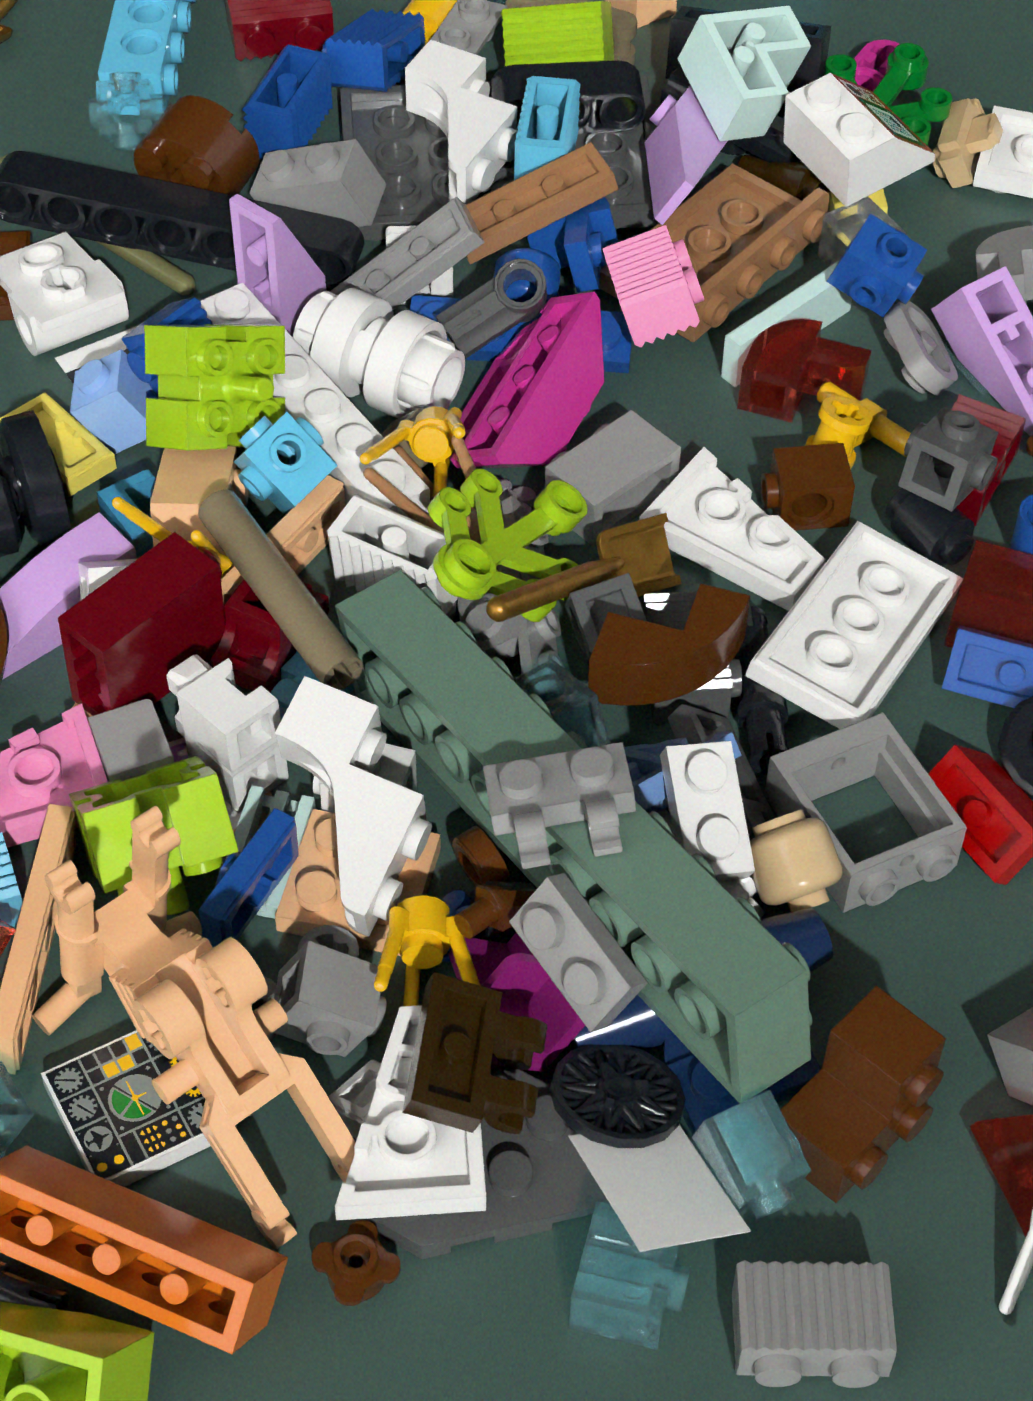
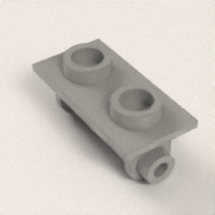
(470, 24)

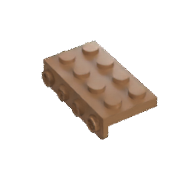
(737, 238)

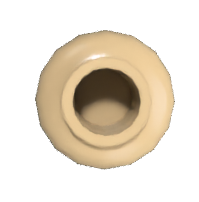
(794, 861)

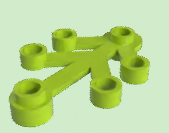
(470, 567)

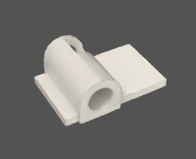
(60, 293)

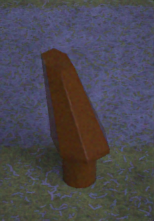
(492, 908)

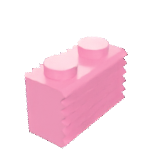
(654, 284)

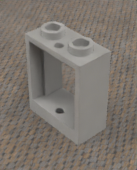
(852, 756)

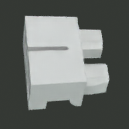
(227, 728)

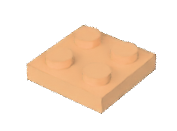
(313, 885)

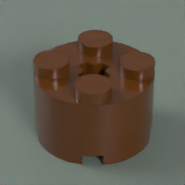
(198, 148)

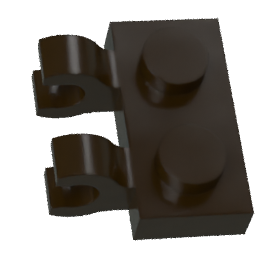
(454, 1054)

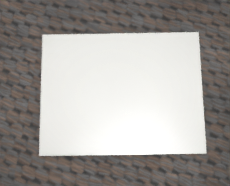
(662, 1191)

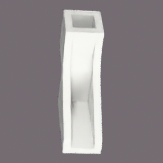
(454, 94)
(375, 818)

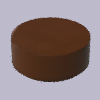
(479, 857)

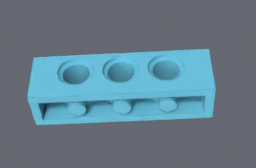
(149, 41)

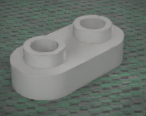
(921, 349)

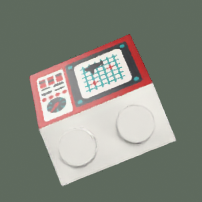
(850, 138)

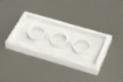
(854, 628)

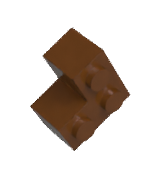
(867, 1094)

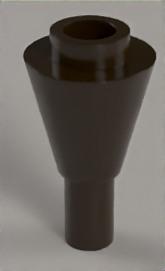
(788, 176)

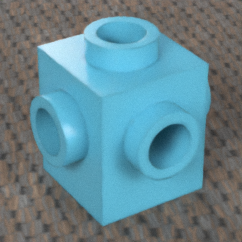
(303, 457)

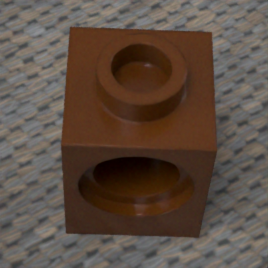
(809, 486)

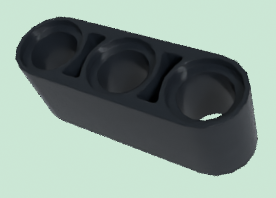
(608, 91)

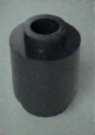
(929, 528)

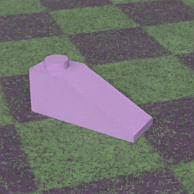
(678, 151)
(273, 262)
(993, 339)

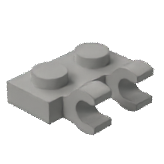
(557, 791)

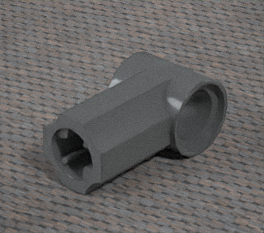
(488, 310)

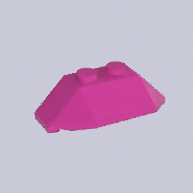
(537, 387)

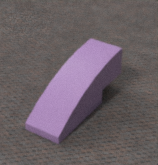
(51, 587)

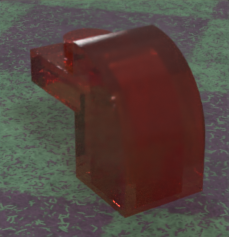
(796, 361)

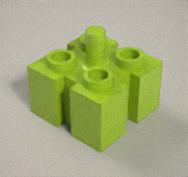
(211, 383)
(188, 801)

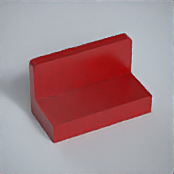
(992, 809)

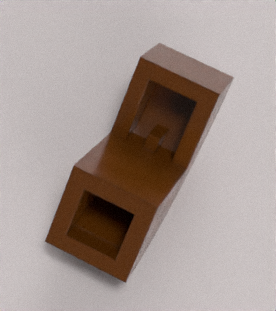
(656, 663)

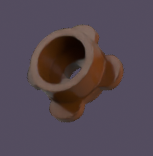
(361, 1283)

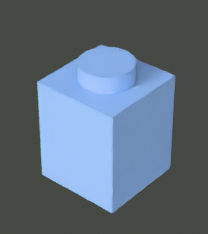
(111, 401)

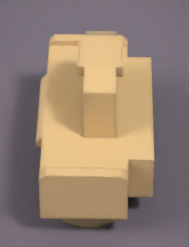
(962, 140)

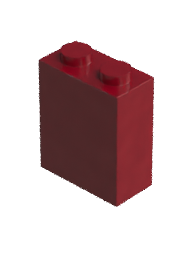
(143, 625)

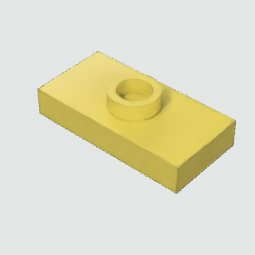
(77, 451)

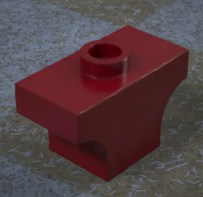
(255, 640)

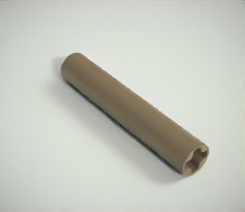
(280, 590)

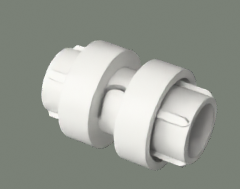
(391, 358)

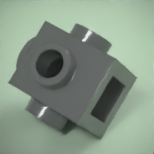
(948, 458)

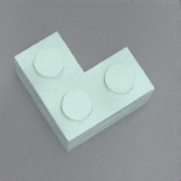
(743, 67)

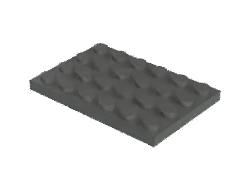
(414, 160)

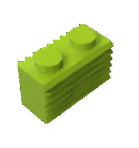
(558, 33)

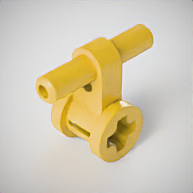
(854, 422)

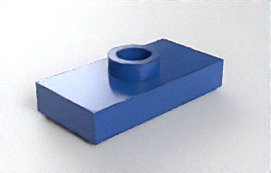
(249, 878)

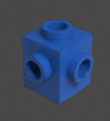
(879, 267)

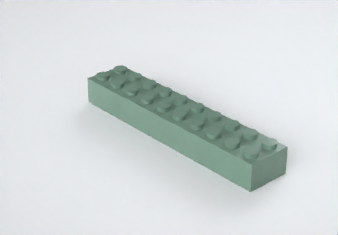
(705, 955)

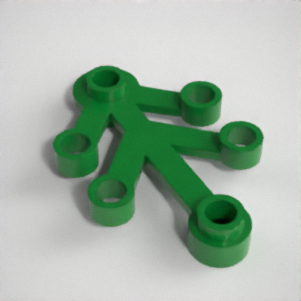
(904, 71)

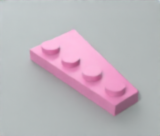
(44, 772)

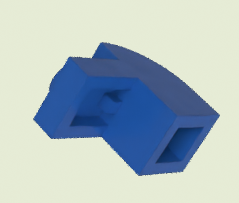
(578, 242)

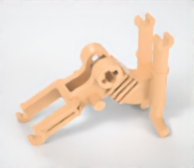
(192, 1007)

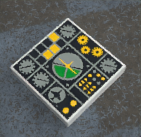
(117, 1115)

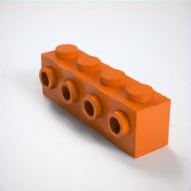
(136, 1250)

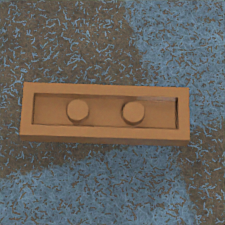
(540, 199)

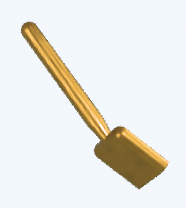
(628, 548)

